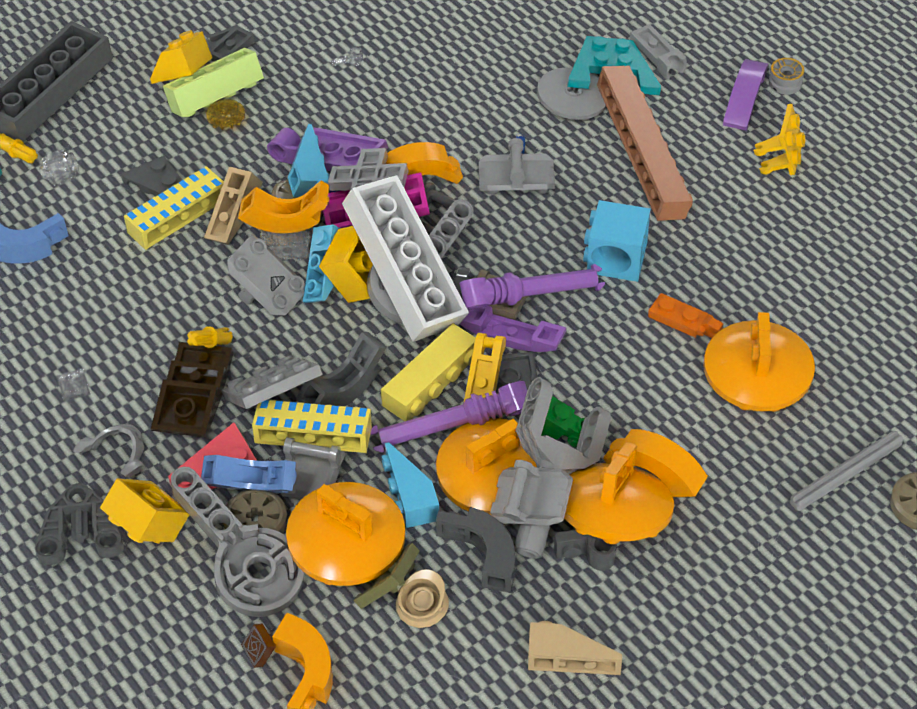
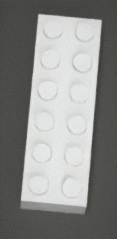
(404, 257)

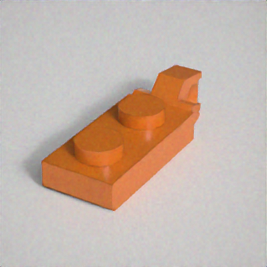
(684, 317)

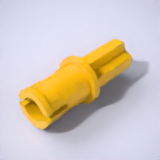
(16, 148)
(210, 337)

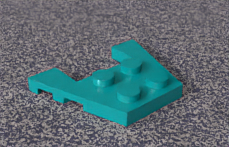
(612, 52)

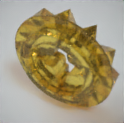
(225, 107)

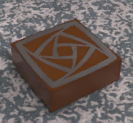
(258, 645)

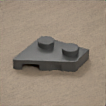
(229, 41)
(153, 176)

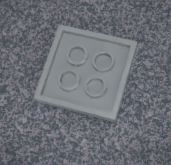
(270, 382)

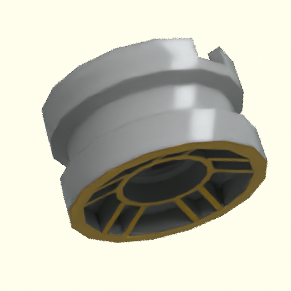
(786, 76)

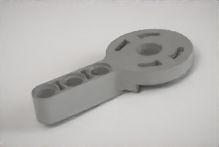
(449, 223)
(239, 550)

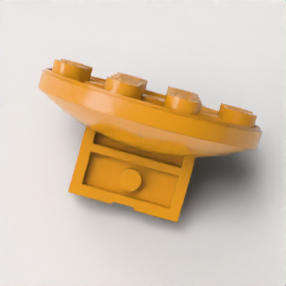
(759, 365)
(475, 458)
(618, 500)
(345, 533)

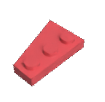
(227, 443)

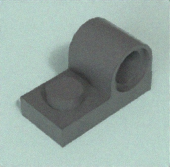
(572, 544)

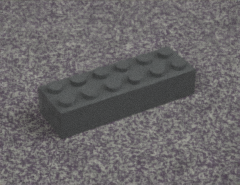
(51, 78)

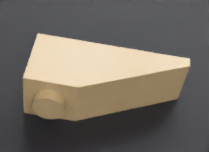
(225, 219)
(565, 650)

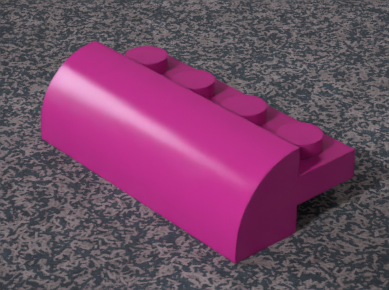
(414, 187)

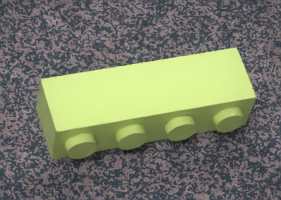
(213, 82)

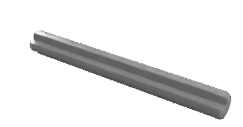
(846, 471)

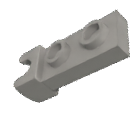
(659, 50)

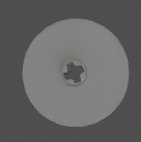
(569, 101)

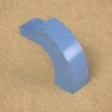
(31, 243)
(249, 474)

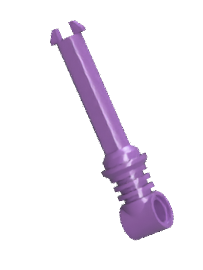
(510, 288)
(473, 411)

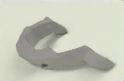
(133, 465)

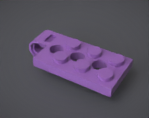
(336, 146)

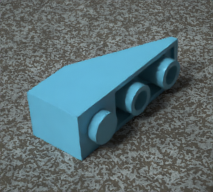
(308, 165)
(317, 283)
(413, 488)

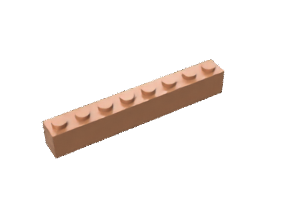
(644, 143)

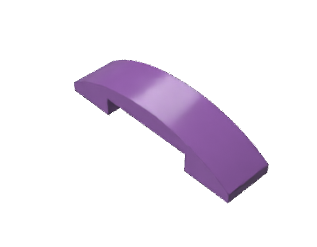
(744, 94)
(518, 334)

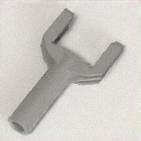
(554, 454)

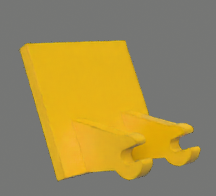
(789, 139)

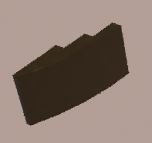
(192, 390)

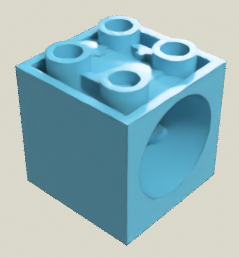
(617, 239)

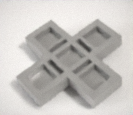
(369, 169)

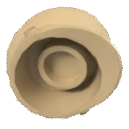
(422, 599)

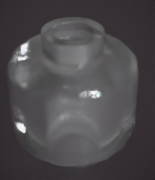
(59, 167)

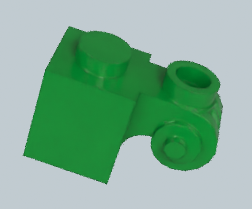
(562, 421)

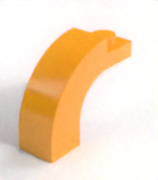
(428, 159)
(284, 215)
(665, 460)
(305, 645)

